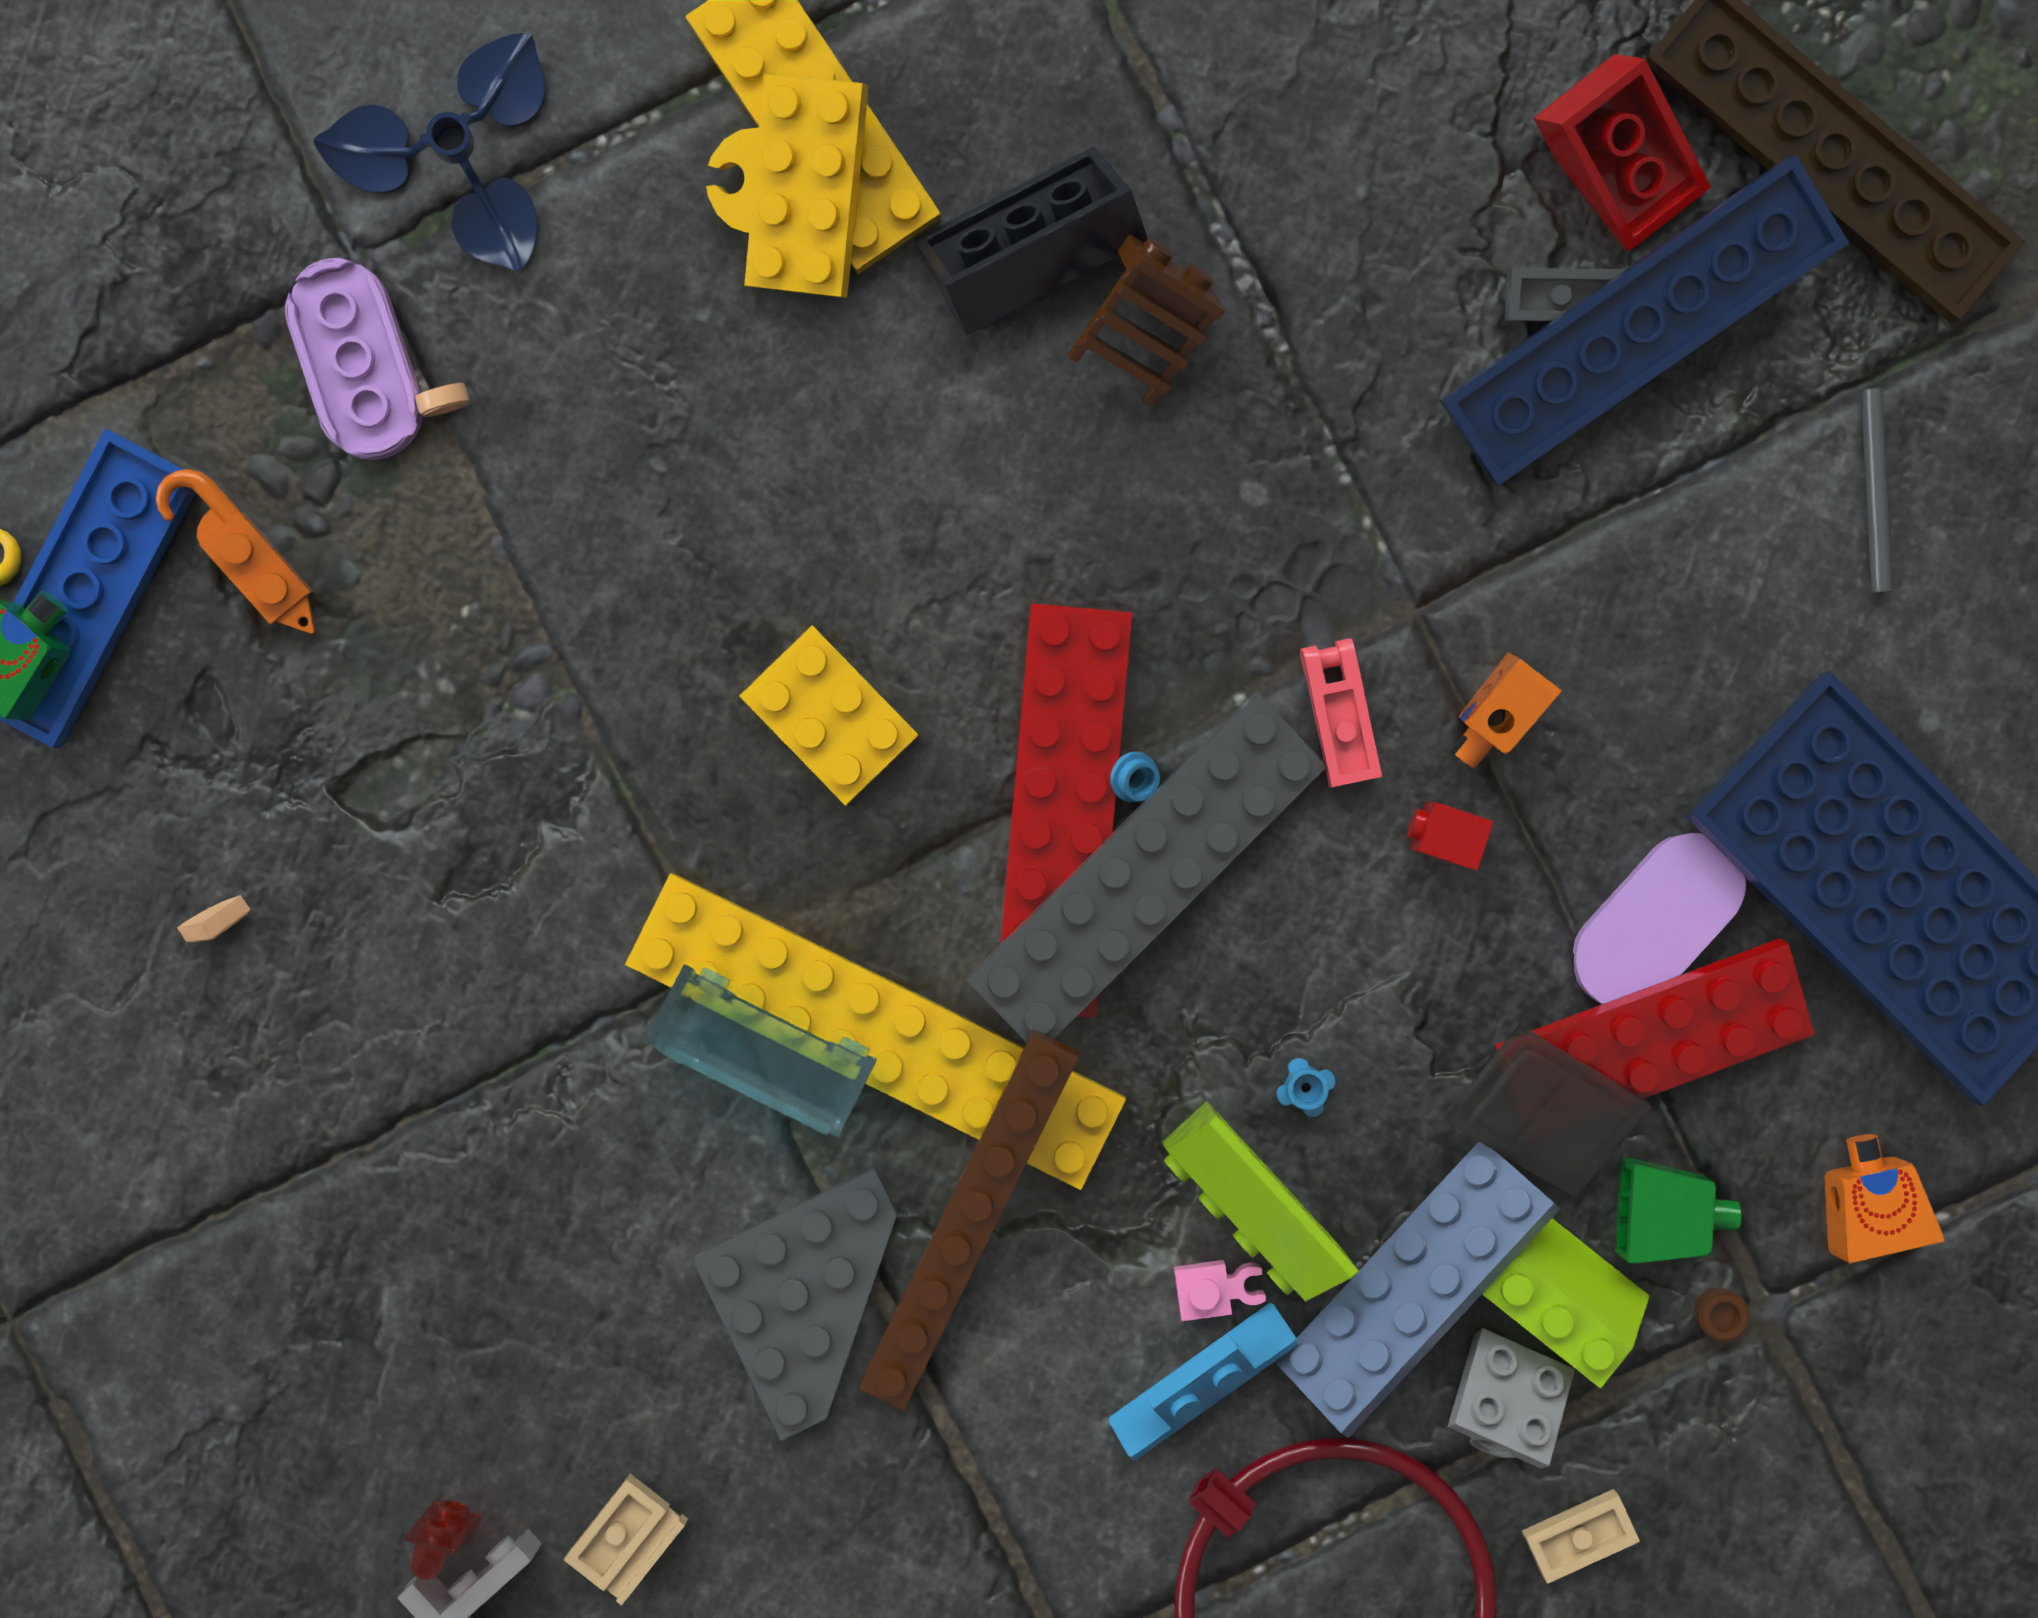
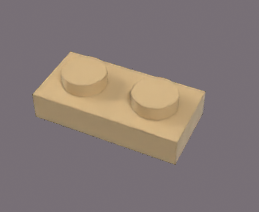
(1580, 1536)

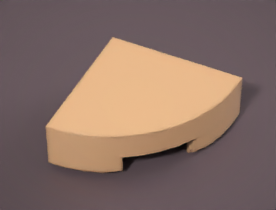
(214, 920)

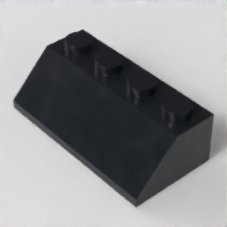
(1031, 239)

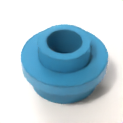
(1144, 782)

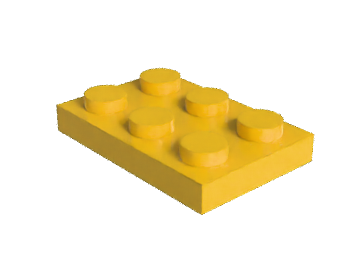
(829, 715)

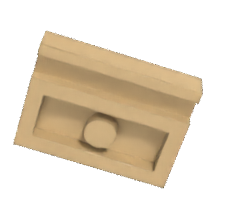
(625, 1539)

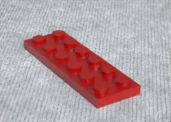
(1690, 1022)

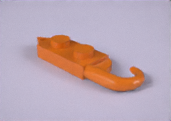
(243, 552)

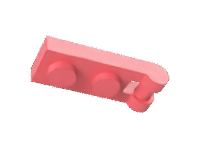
(1341, 714)

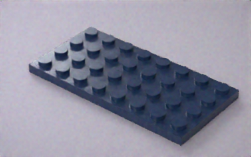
(1888, 882)

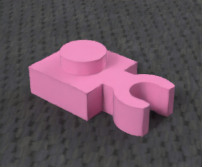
(1206, 1289)

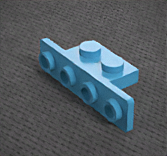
(1202, 1381)

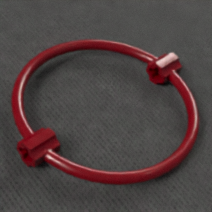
(1229, 1507)

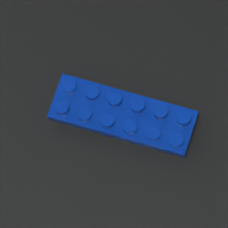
(99, 569)

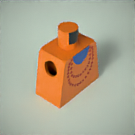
(1521, 695)
(1876, 1205)

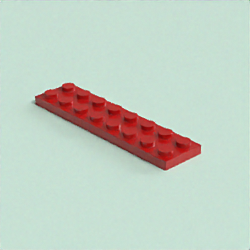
(1065, 751)

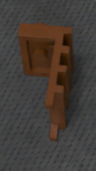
(1165, 291)

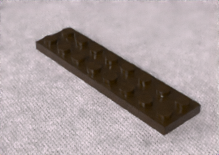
(1866, 173)

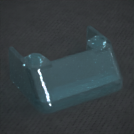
(759, 1052)

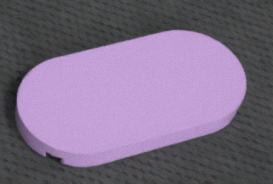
(354, 359)
(1658, 918)

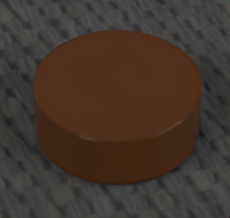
(1721, 1314)

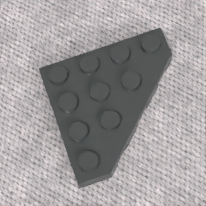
(798, 1293)

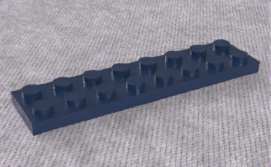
(1645, 320)

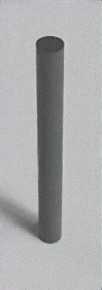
(1876, 490)

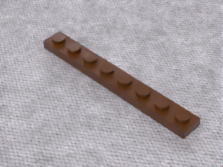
(969, 1219)

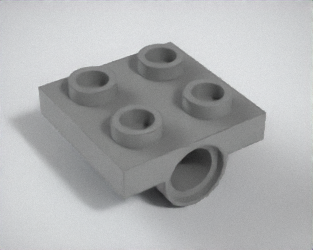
(1511, 1399)

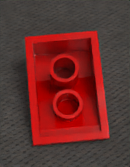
(1623, 148)

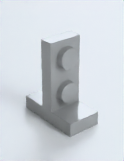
(470, 1591)

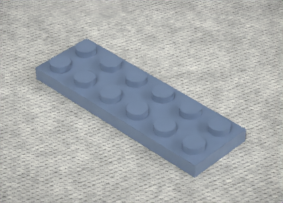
(1416, 1287)

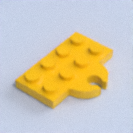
(797, 184)

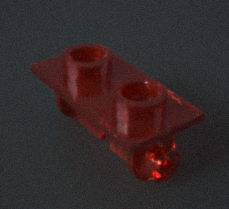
(438, 1532)

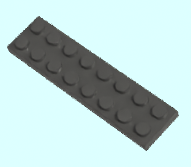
(1146, 871)

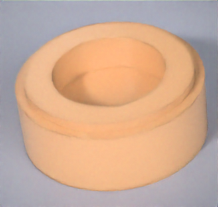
(442, 399)

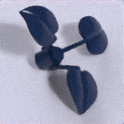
(500, 80)

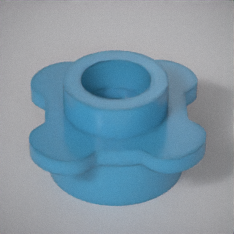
(1309, 1101)

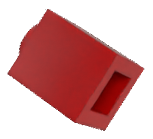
(1449, 835)

